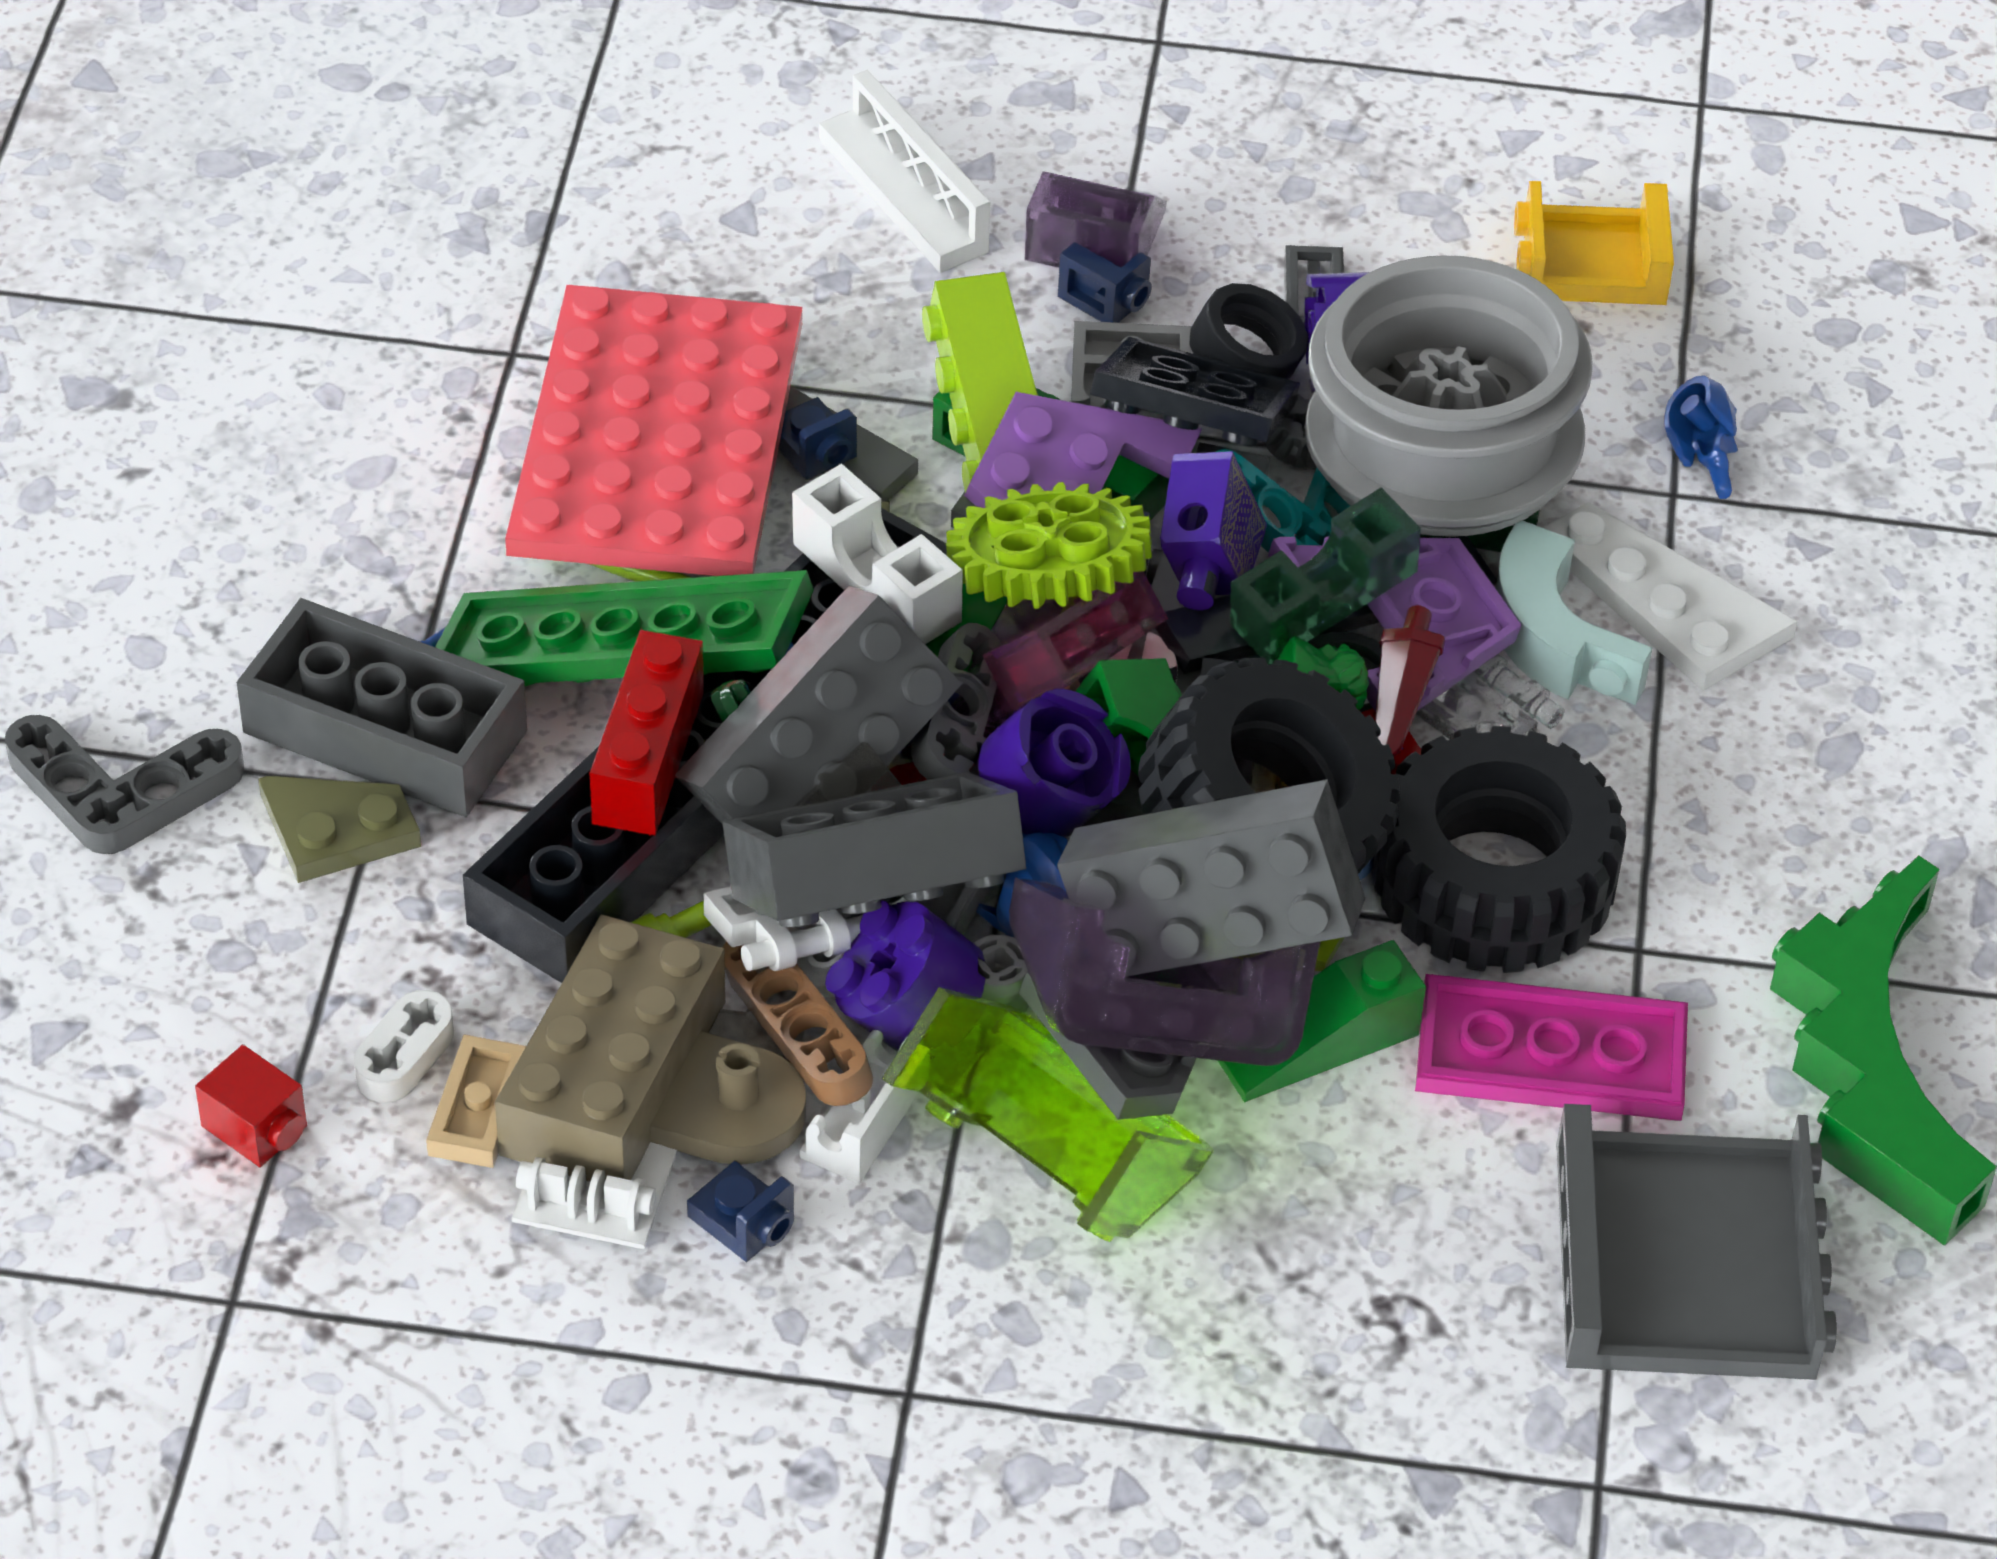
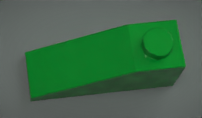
(1351, 1013)

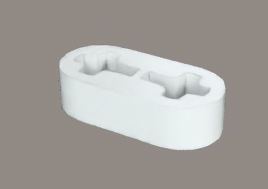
(394, 1040)

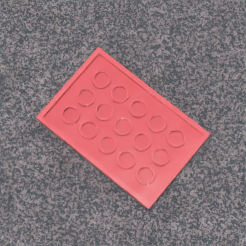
(656, 432)

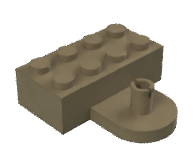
(633, 1064)

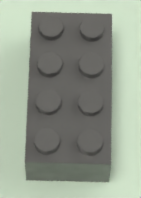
(841, 685)
(383, 706)
(875, 848)
(1218, 877)

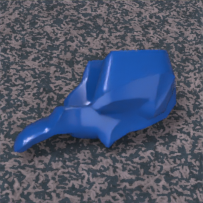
(1703, 422)

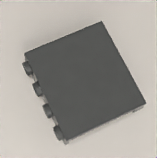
(1692, 1252)

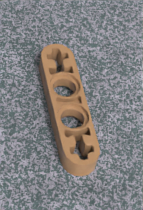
(801, 1013)

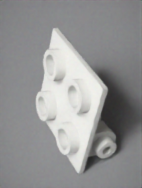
(599, 1209)

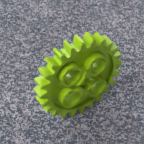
(1050, 544)

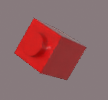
(251, 1106)

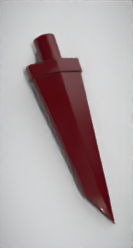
(1404, 673)

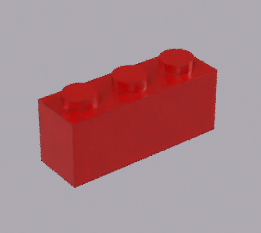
(647, 732)

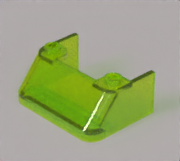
(1016, 1081)

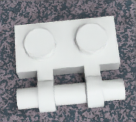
(772, 944)

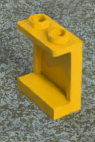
(1598, 250)

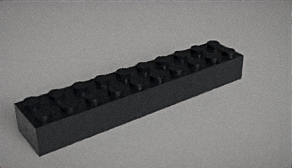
(560, 872)

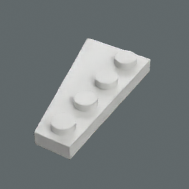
(1671, 601)

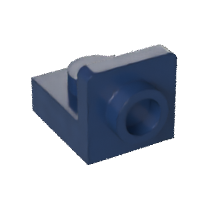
(1101, 286)
(817, 438)
(744, 1210)

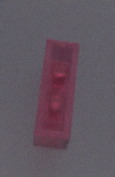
(1073, 640)

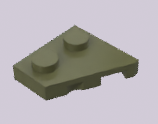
(337, 823)

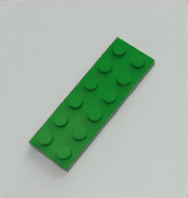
(592, 628)

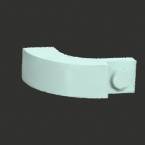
(1553, 641)

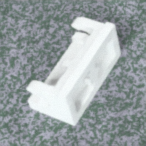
(854, 1134)

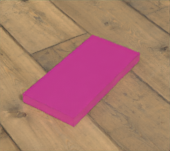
(1552, 1047)

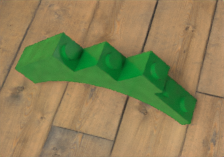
(1877, 1117)

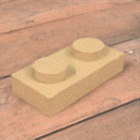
(466, 1114)

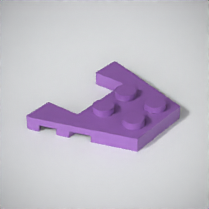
(1072, 444)
(1461, 603)

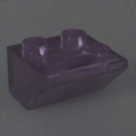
(1095, 215)

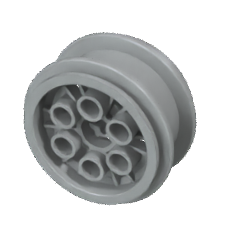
(1449, 392)

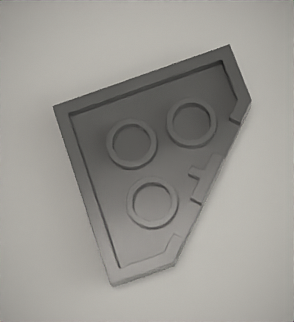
(1126, 1080)

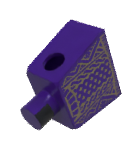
(1209, 526)

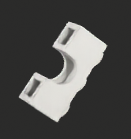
(844, 535)

